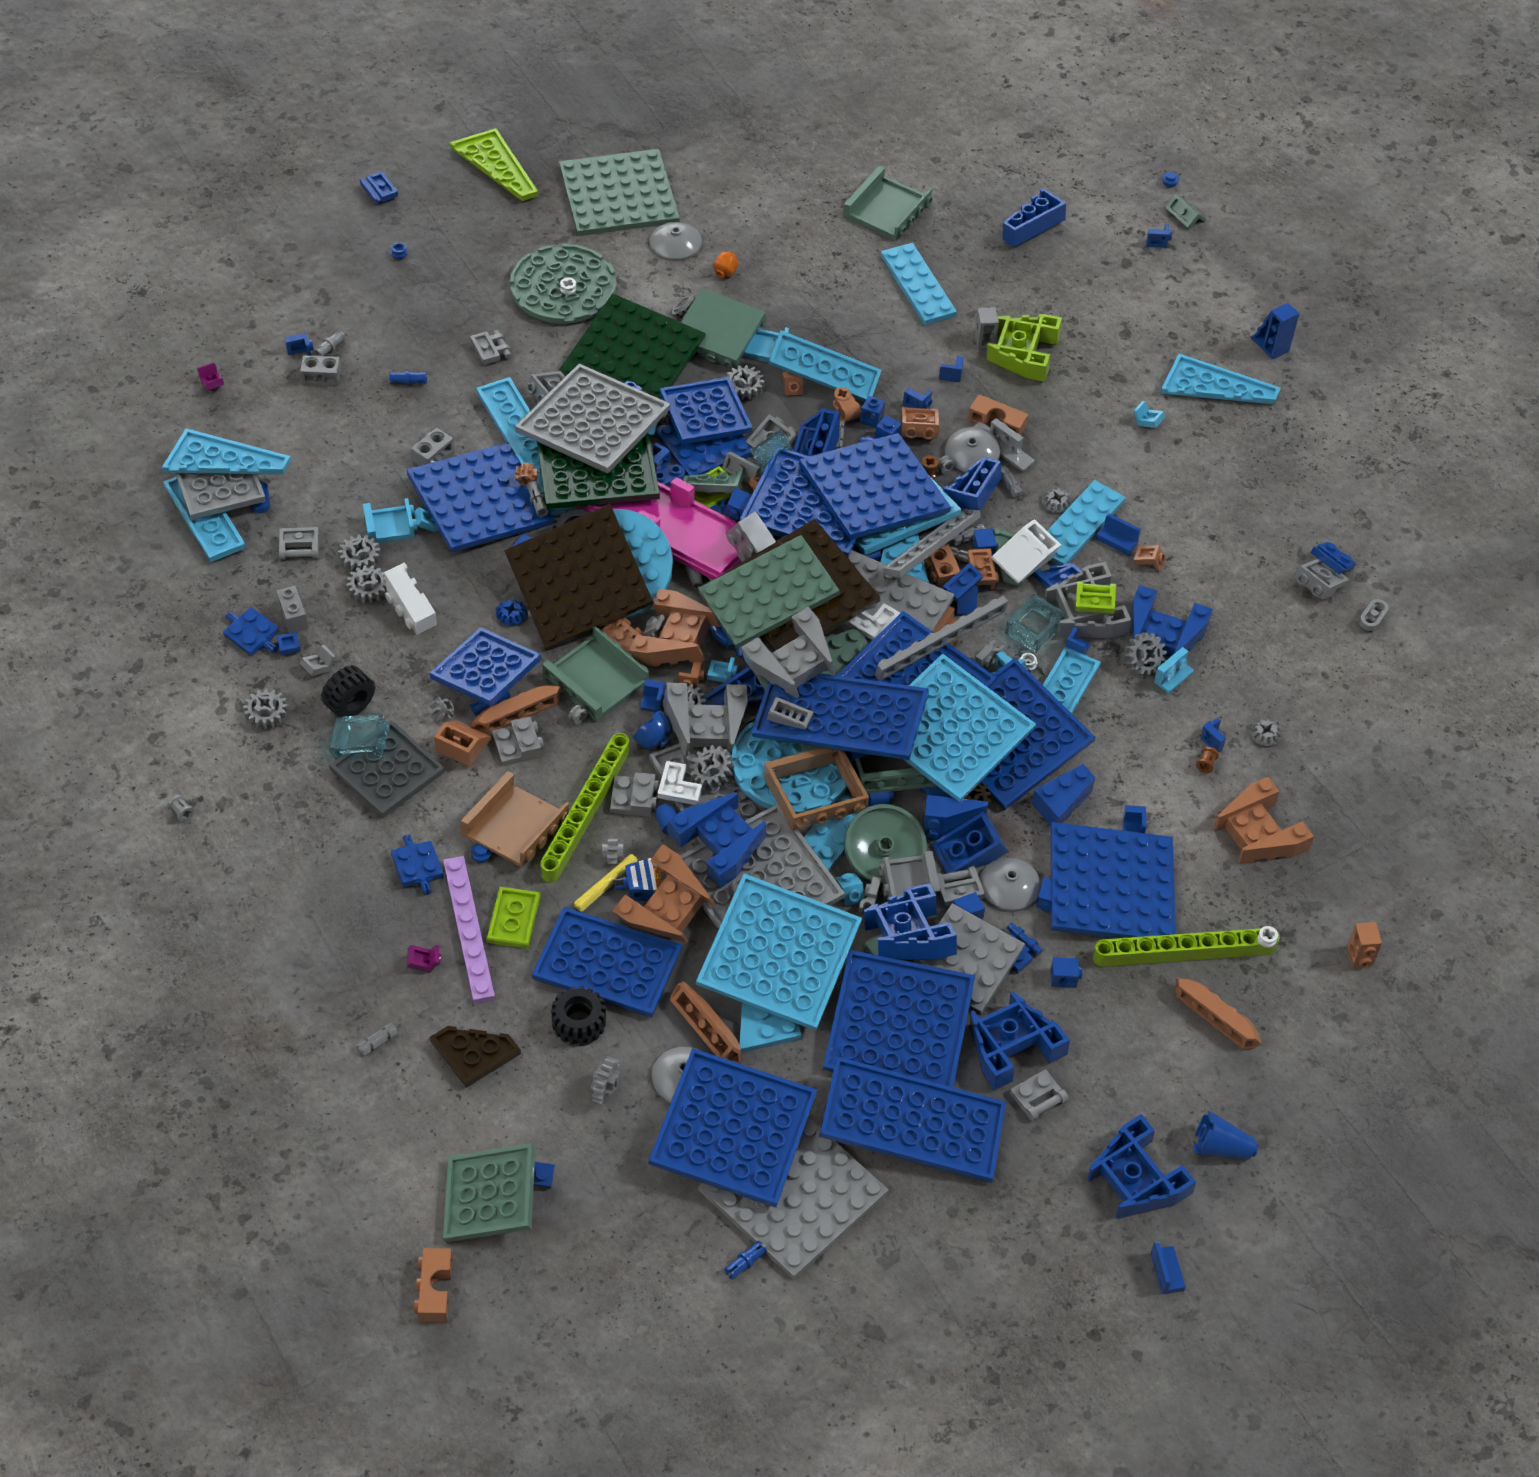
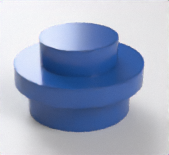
(1170, 179)
(398, 250)
(480, 853)

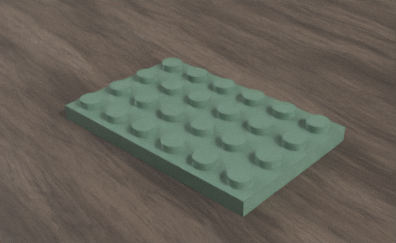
(768, 591)

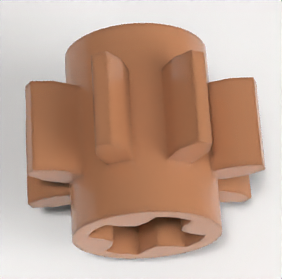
(526, 474)

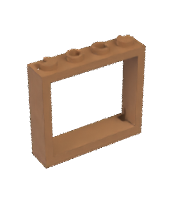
(810, 760)

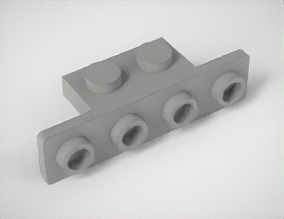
(1010, 444)

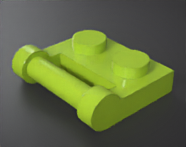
(1095, 602)

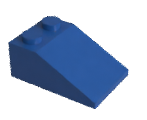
(947, 813)
(970, 844)

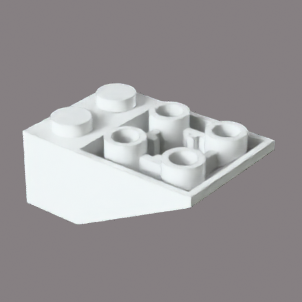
(1026, 551)

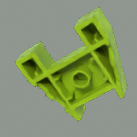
(1019, 341)

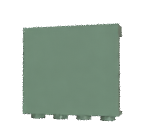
(886, 205)
(726, 324)
(597, 675)

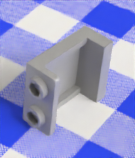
(908, 872)

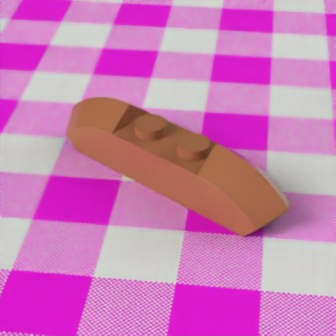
(518, 707)
(1217, 1013)
(706, 1022)

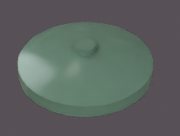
(882, 833)

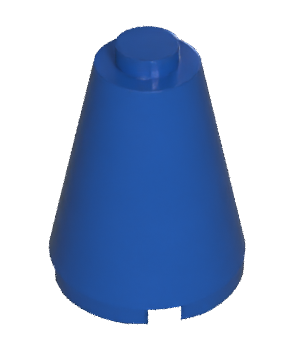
(1223, 1139)

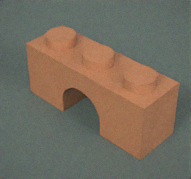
(987, 410)
(433, 1304)

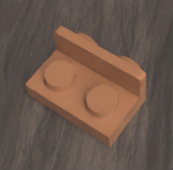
(983, 562)
(622, 633)

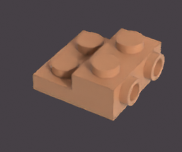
(920, 423)

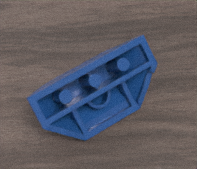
(819, 433)

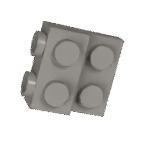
(543, 383)
(769, 427)
(1320, 579)
(518, 741)
(634, 795)

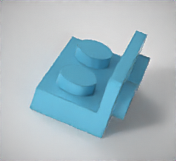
(1173, 671)

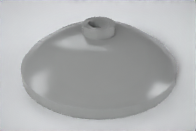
(675, 241)
(967, 454)
(1006, 892)
(668, 1071)

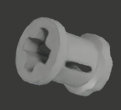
(181, 808)

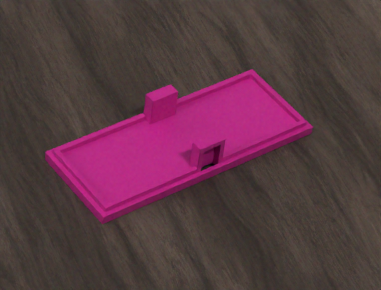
(690, 527)

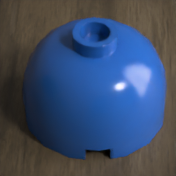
(654, 732)

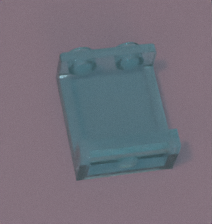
(769, 448)
(359, 734)

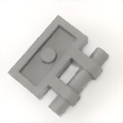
(486, 349)

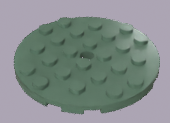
(538, 278)

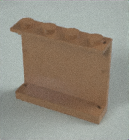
(512, 821)

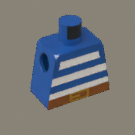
(640, 879)

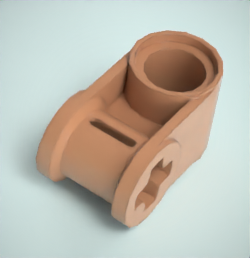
(846, 405)

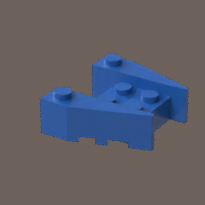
(1172, 630)
(722, 833)
(906, 929)
(1010, 1032)
(1136, 1175)

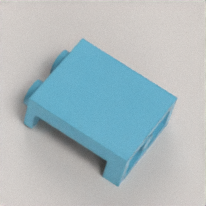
(762, 345)
(390, 523)

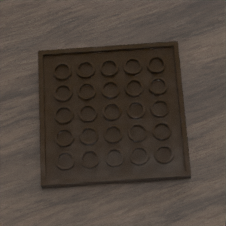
(578, 577)
(855, 591)

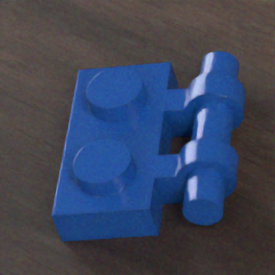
(1030, 945)

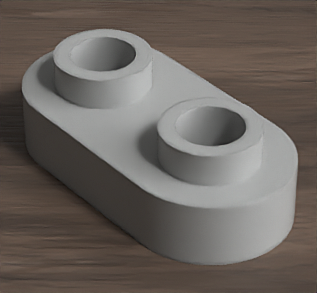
(1373, 615)

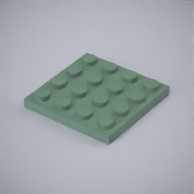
(489, 1193)

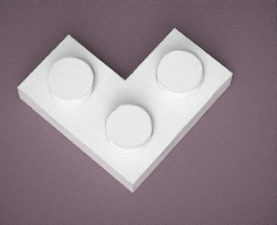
(873, 625)
(674, 788)

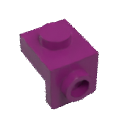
(209, 377)
(423, 958)

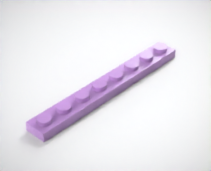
(469, 930)

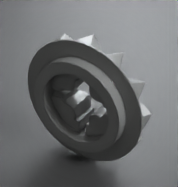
(682, 306)
(1053, 504)
(1268, 738)

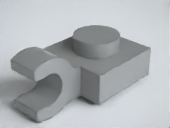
(985, 657)
(872, 892)

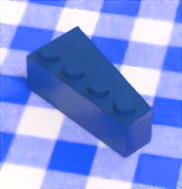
(1034, 218)

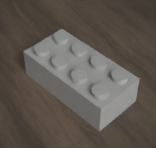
(749, 536)

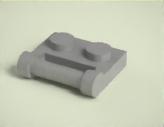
(299, 538)
(959, 888)
(1036, 1089)

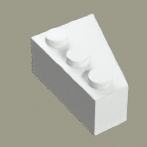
(408, 601)

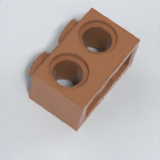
(942, 566)
(1364, 944)

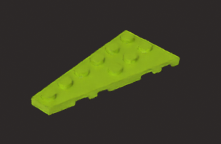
(495, 159)

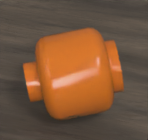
(725, 264)

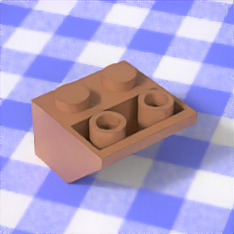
(460, 742)

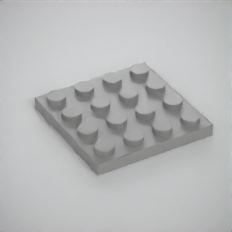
(217, 492)
(980, 952)

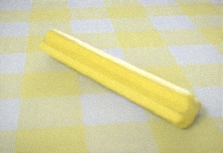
(603, 884)

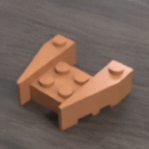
(681, 635)
(1256, 829)
(671, 904)

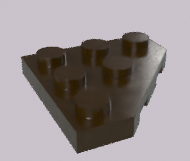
(474, 1052)

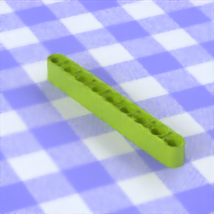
(580, 816)
(1176, 952)

